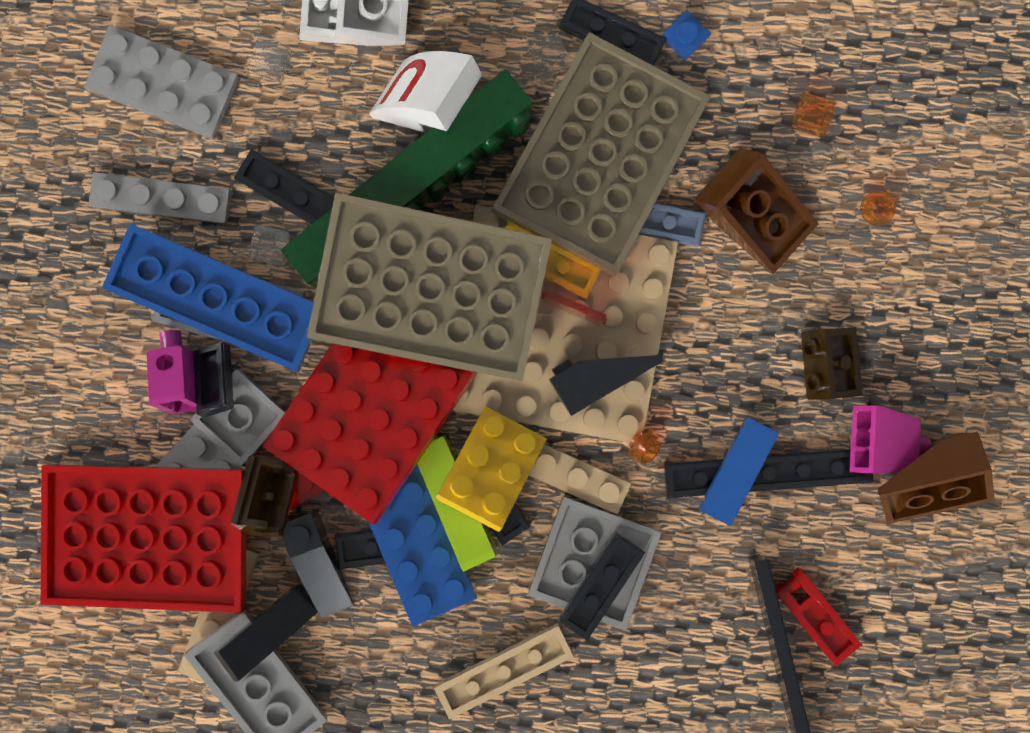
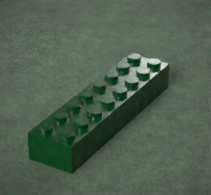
(430, 163)

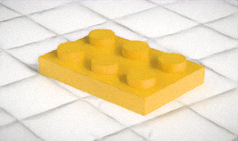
(491, 469)

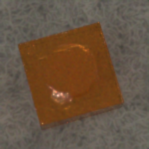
(813, 115)

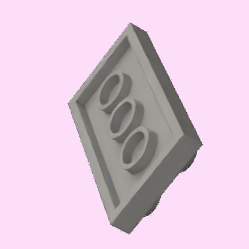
(161, 82)
(267, 697)

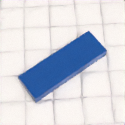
(738, 471)

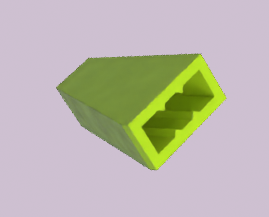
(468, 537)

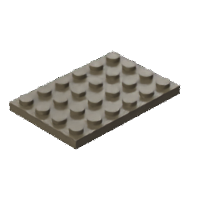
(601, 154)
(428, 287)

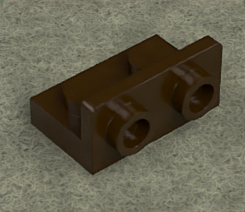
(831, 363)

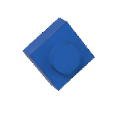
(686, 35)

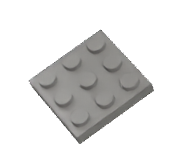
(574, 546)

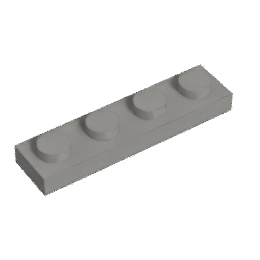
(160, 198)

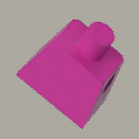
(171, 375)
(884, 440)

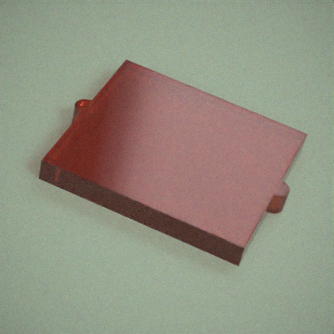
(574, 308)

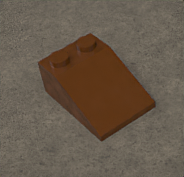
(757, 209)
(942, 479)

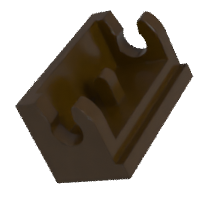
(264, 497)

